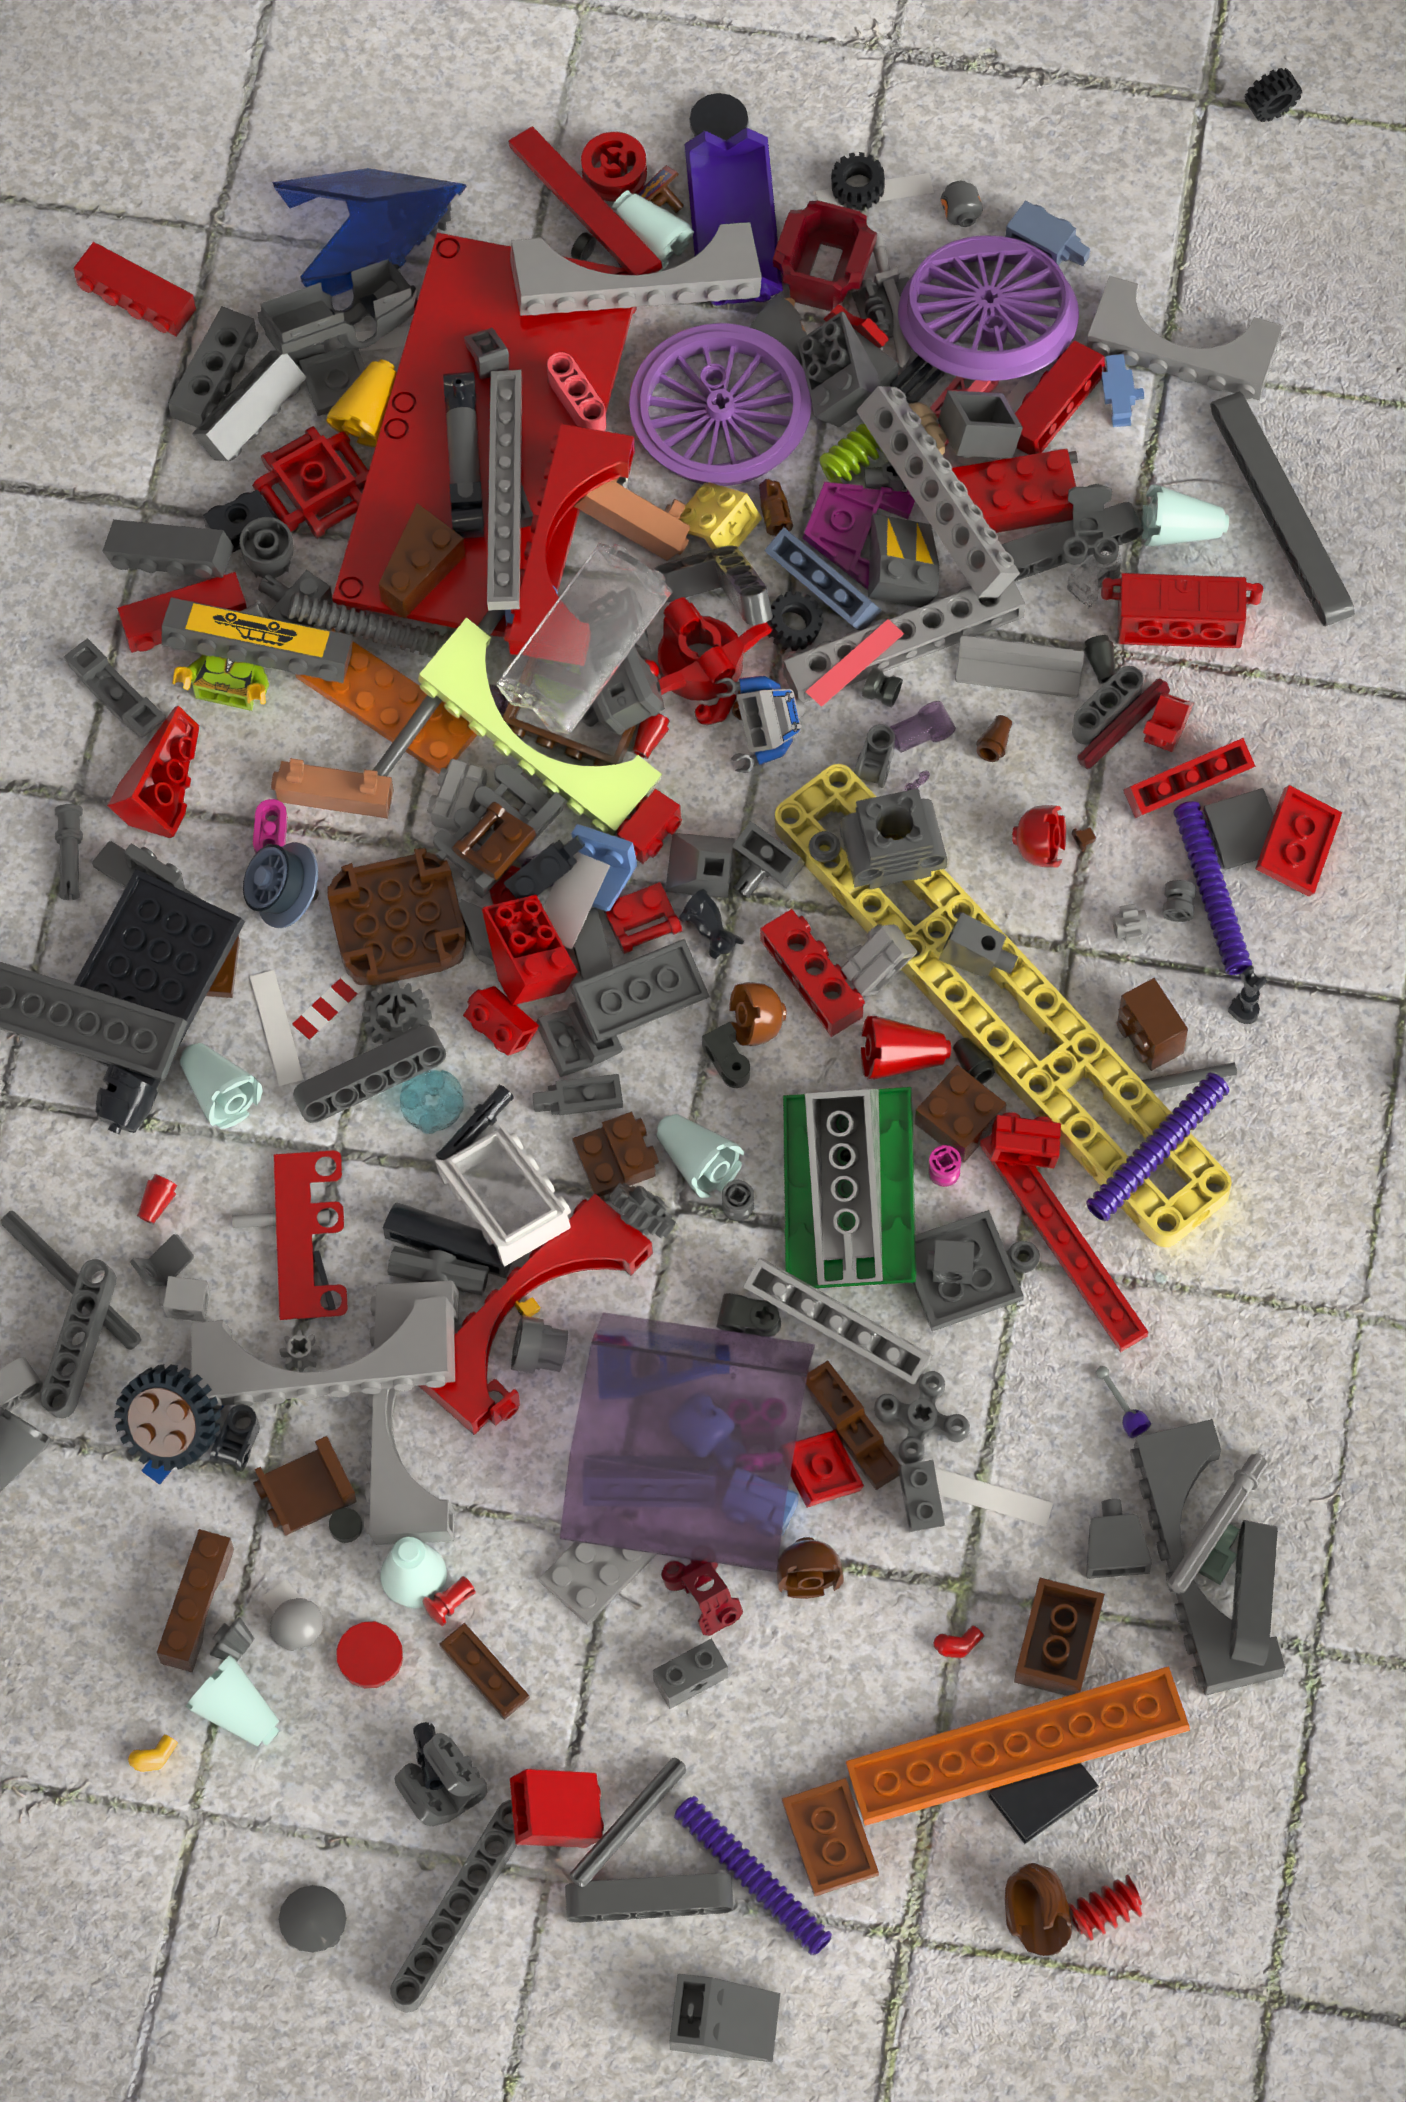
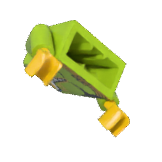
(224, 681)

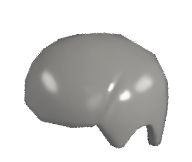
(296, 1624)

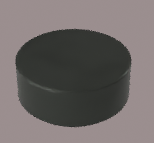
(345, 1525)

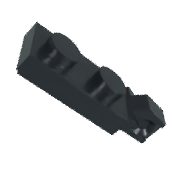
(544, 869)

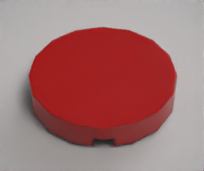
(369, 1654)

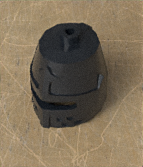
(124, 1101)

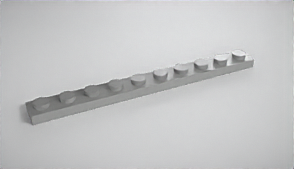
(504, 490)

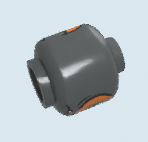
(961, 203)

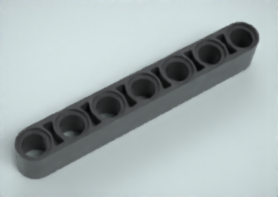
(456, 1922)

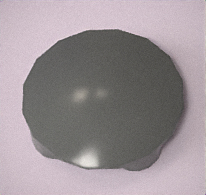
(312, 1919)

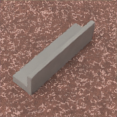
(1019, 666)

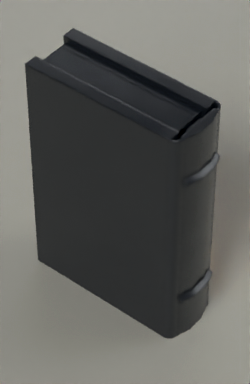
(1042, 1799)

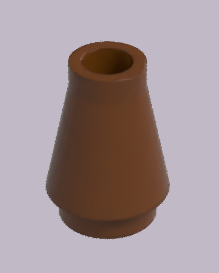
(994, 740)

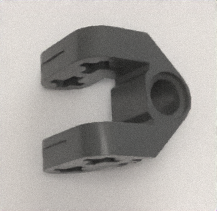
(461, 1783)

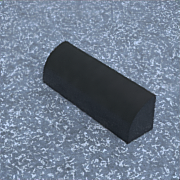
(432, 1232)

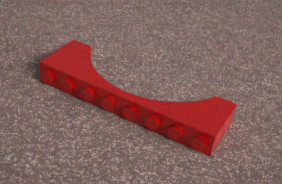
(579, 465)
(593, 1242)

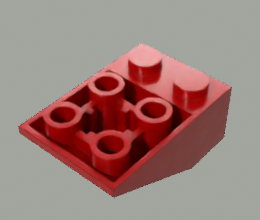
(527, 950)

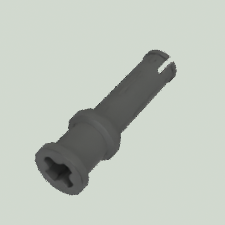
(69, 837)

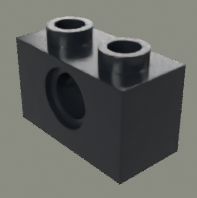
(246, 507)

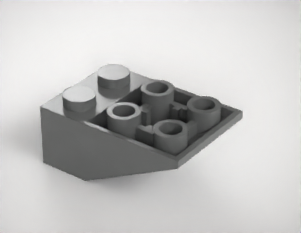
(837, 370)
(723, 2019)

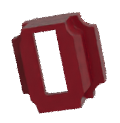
(800, 244)

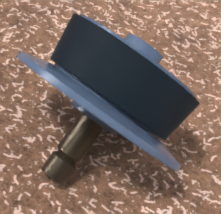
(281, 883)

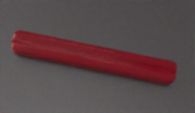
(1122, 724)

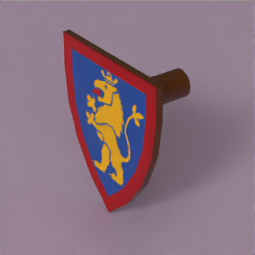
(658, 191)

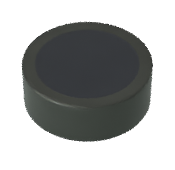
(583, 246)

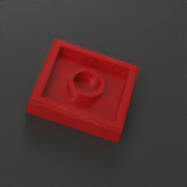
(823, 1469)

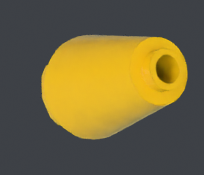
(364, 403)

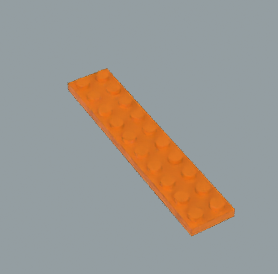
(1017, 1745)

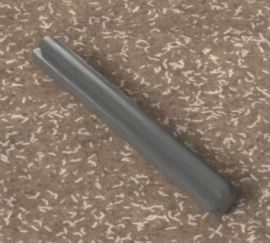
(627, 1822)

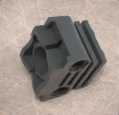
(885, 861)

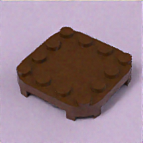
(397, 918)

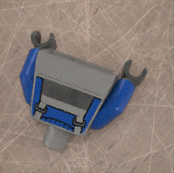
(768, 718)

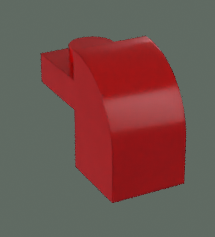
(1167, 722)

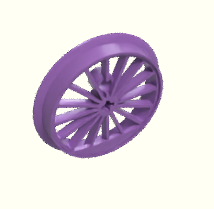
(991, 306)
(706, 409)

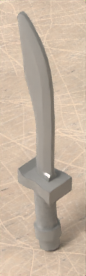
(888, 279)

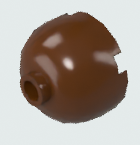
(808, 1569)

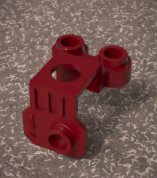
(715, 1604)

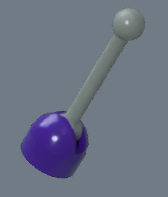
(1134, 1420)

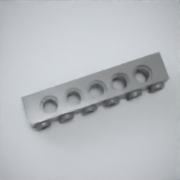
(837, 1321)

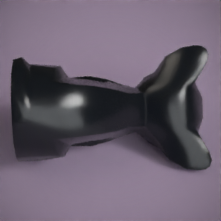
(707, 919)

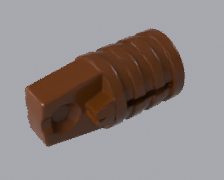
(774, 507)

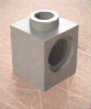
(185, 1298)

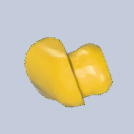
(153, 1758)

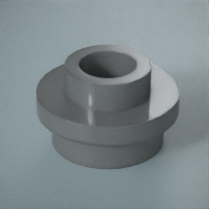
(828, 839)
(1027, 1248)

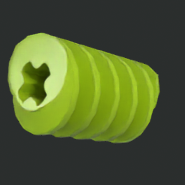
(848, 454)

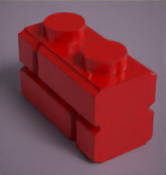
(1025, 1140)

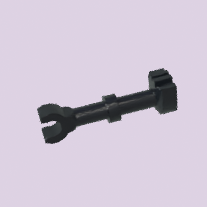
(1245, 1005)

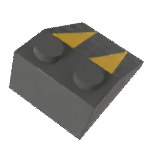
(902, 561)

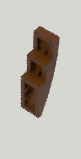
(852, 1425)

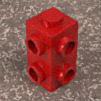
(651, 823)
(499, 1020)

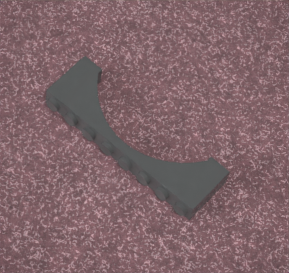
(1169, 1468)

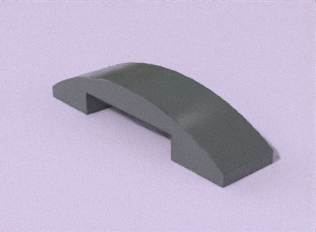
(113, 690)

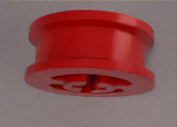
(616, 153)

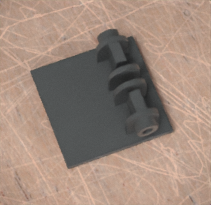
(874, 304)

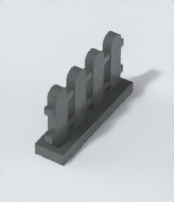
(534, 800)

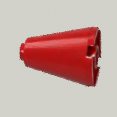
(900, 1048)

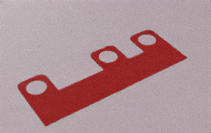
(294, 1229)

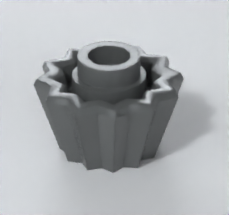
(232, 1640)

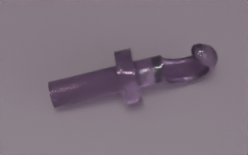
(924, 776)

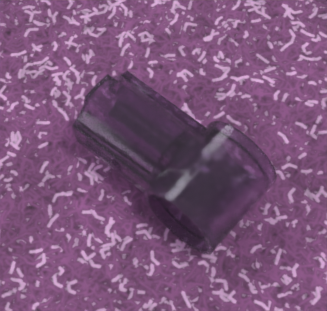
(929, 724)

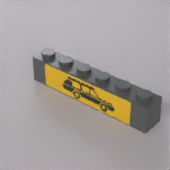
(257, 640)

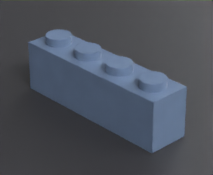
(822, 580)

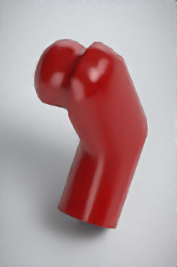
(715, 713)

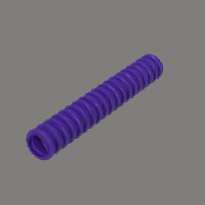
(1212, 887)
(1157, 1146)
(752, 1875)

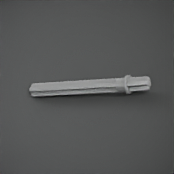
(1244, 1481)

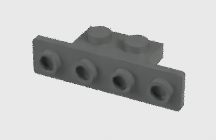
(121, 864)

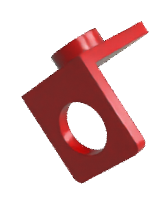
(507, 1406)

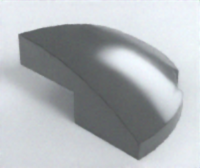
(782, 323)

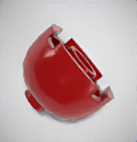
(1041, 835)

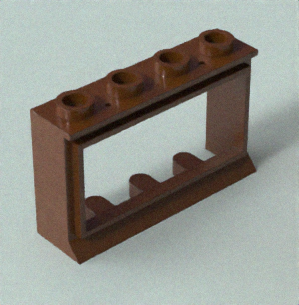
(572, 748)

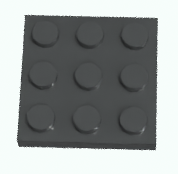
(993, 1277)

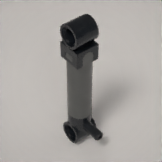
(463, 454)

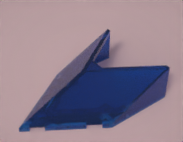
(385, 220)

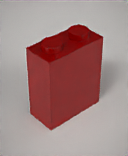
(556, 1808)

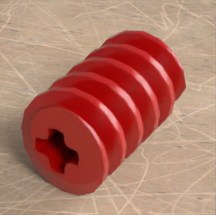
(1106, 1907)

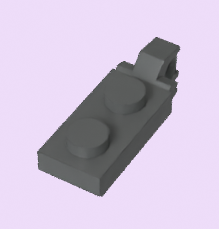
(580, 1095)

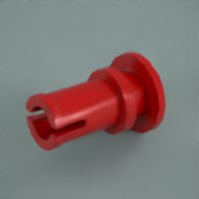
(446, 1602)

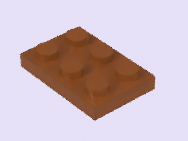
(830, 1837)

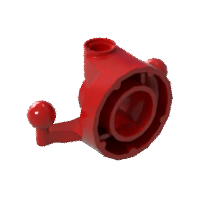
(683, 669)

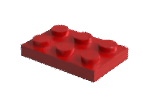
(1298, 840)

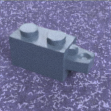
(1047, 233)

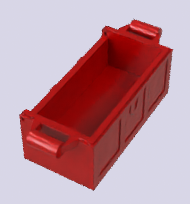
(1181, 609)

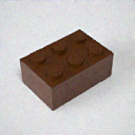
(1059, 1637)

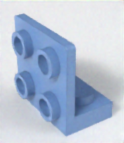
(611, 851)

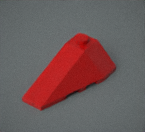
(156, 783)

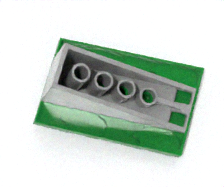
(856, 1216)

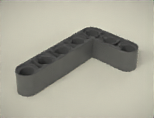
(722, 569)

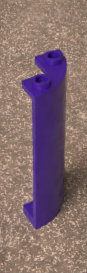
(734, 185)

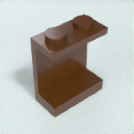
(305, 1488)

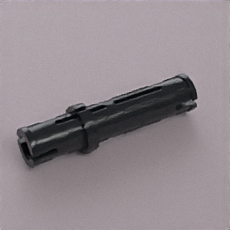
(477, 1123)

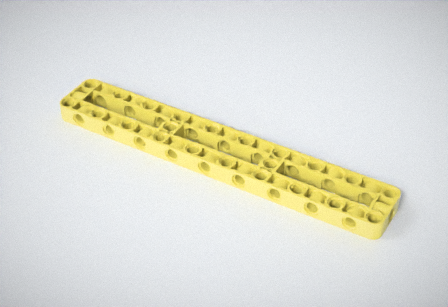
(980, 1024)

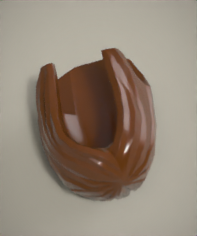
(1038, 1909)

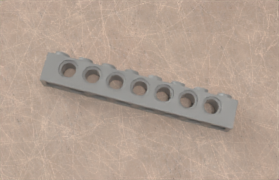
(938, 491)
(921, 639)

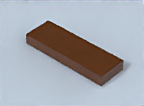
(484, 1671)

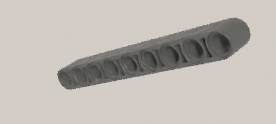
(1282, 509)

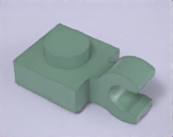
(1221, 1557)

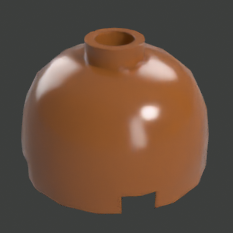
(757, 1013)

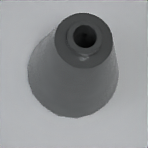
(18, 1445)

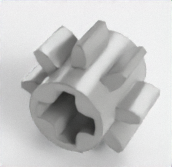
(1130, 924)
(301, 1343)

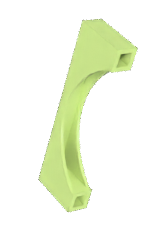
(599, 792)

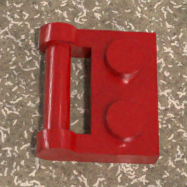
(639, 909)

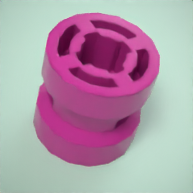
(944, 1173)

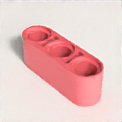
(575, 382)

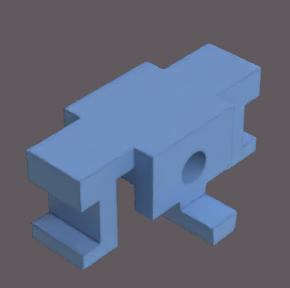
(1119, 390)

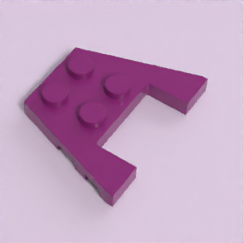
(844, 520)

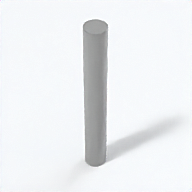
(269, 1219)

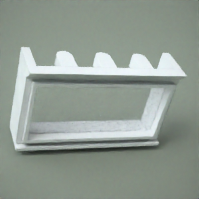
(505, 1194)

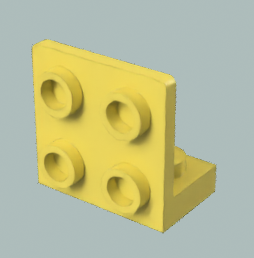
(720, 515)

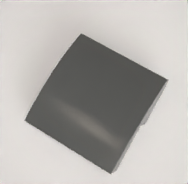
(1239, 827)
(571, 1043)

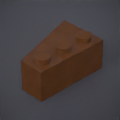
(419, 561)

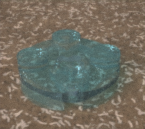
(437, 1117)

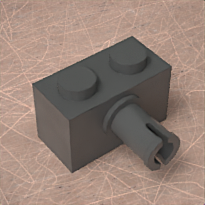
(306, 585)
(766, 859)

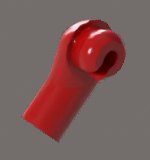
(958, 1646)

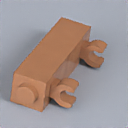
(638, 519)
(333, 789)

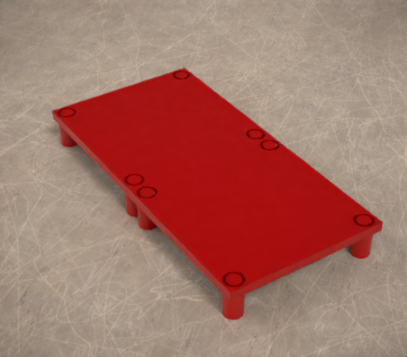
(463, 293)

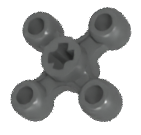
(926, 1408)

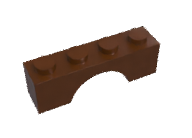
(188, 1615)

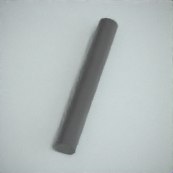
(1189, 1076)

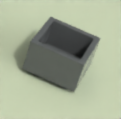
(980, 424)

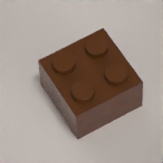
(1151, 1024)
(959, 1112)

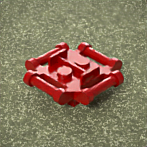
(313, 480)

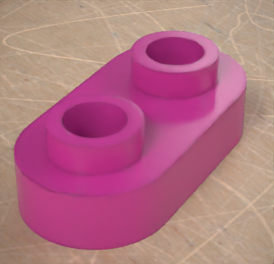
(270, 831)

